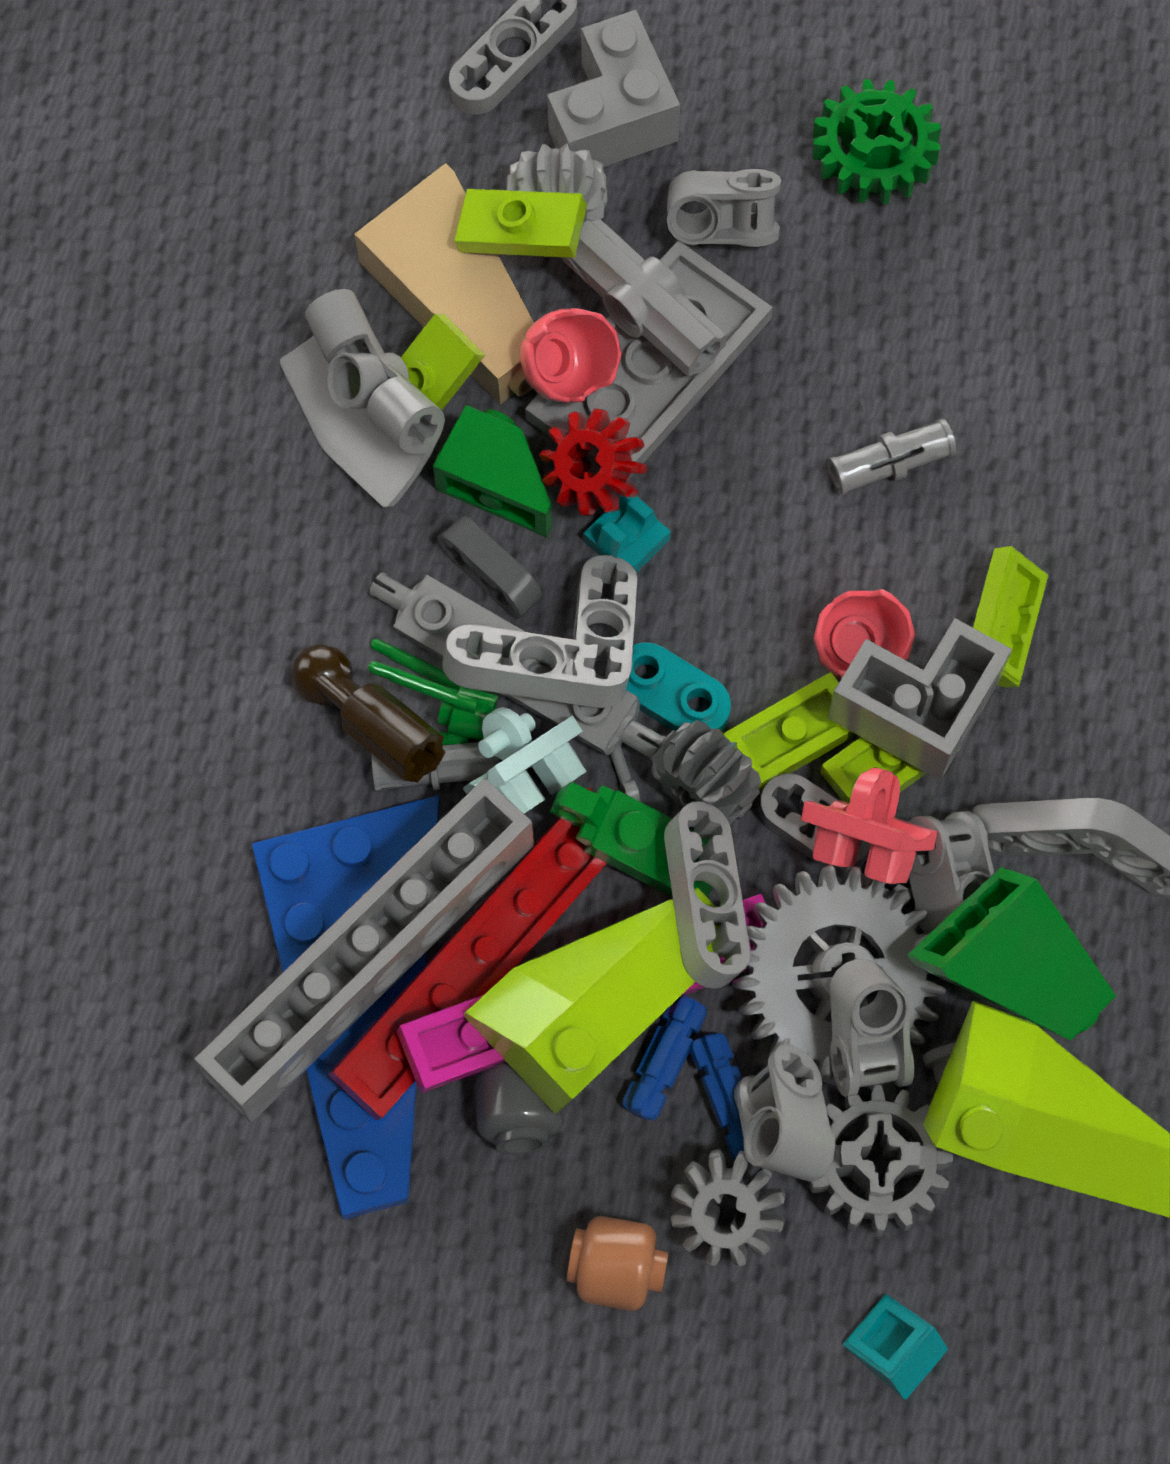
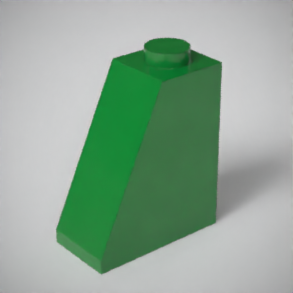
(1017, 955)

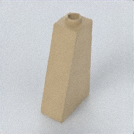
(418, 263)

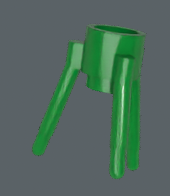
(461, 707)

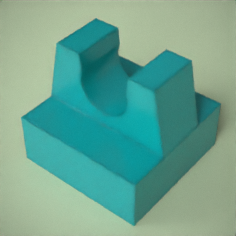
(628, 533)

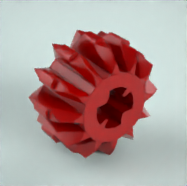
(613, 456)

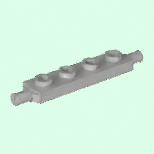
(435, 610)

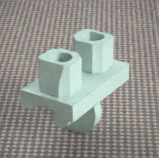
(550, 756)

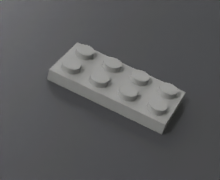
(648, 385)

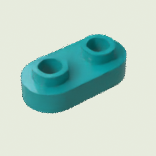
(675, 684)

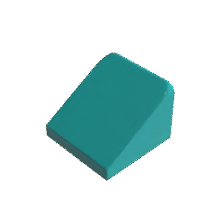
(896, 1345)

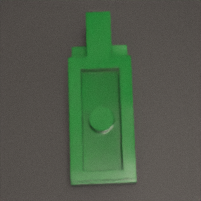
(621, 833)

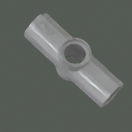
(646, 299)

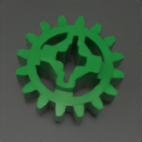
(878, 146)

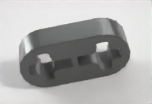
(490, 566)

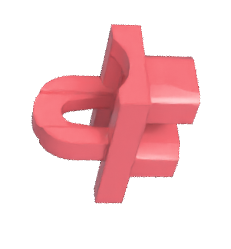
(873, 820)

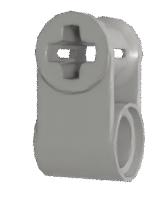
(728, 207)
(952, 870)
(871, 1041)
(786, 1116)

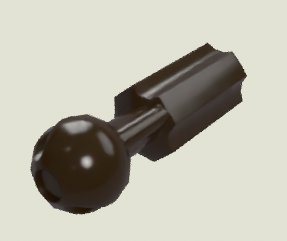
(369, 713)

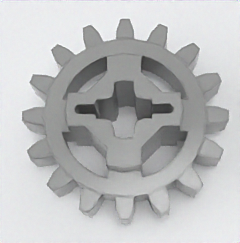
(908, 1157)

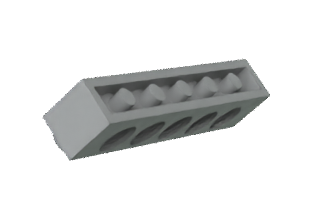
(366, 950)

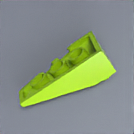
(584, 1002)
(1045, 1115)

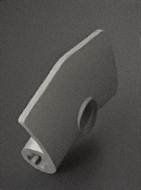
(361, 399)

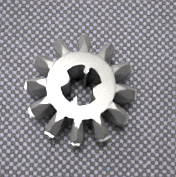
(564, 173)
(705, 1215)

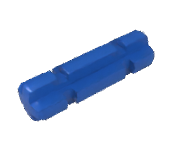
(713, 1055)
(664, 1058)

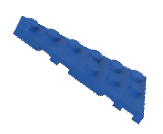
(307, 887)

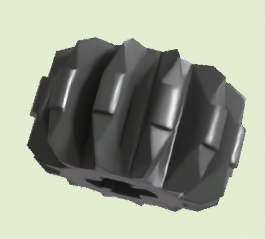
(705, 768)

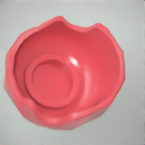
(570, 354)
(859, 617)

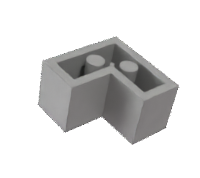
(624, 103)
(920, 711)

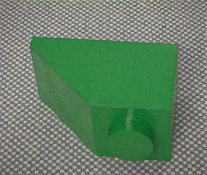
(493, 470)

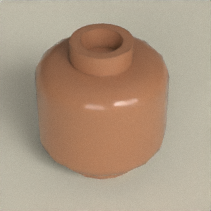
(616, 1263)

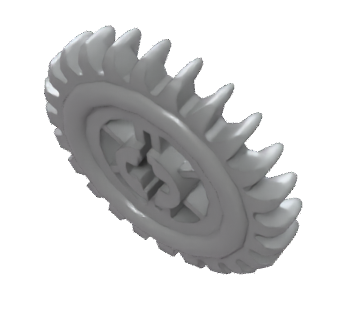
(795, 919)

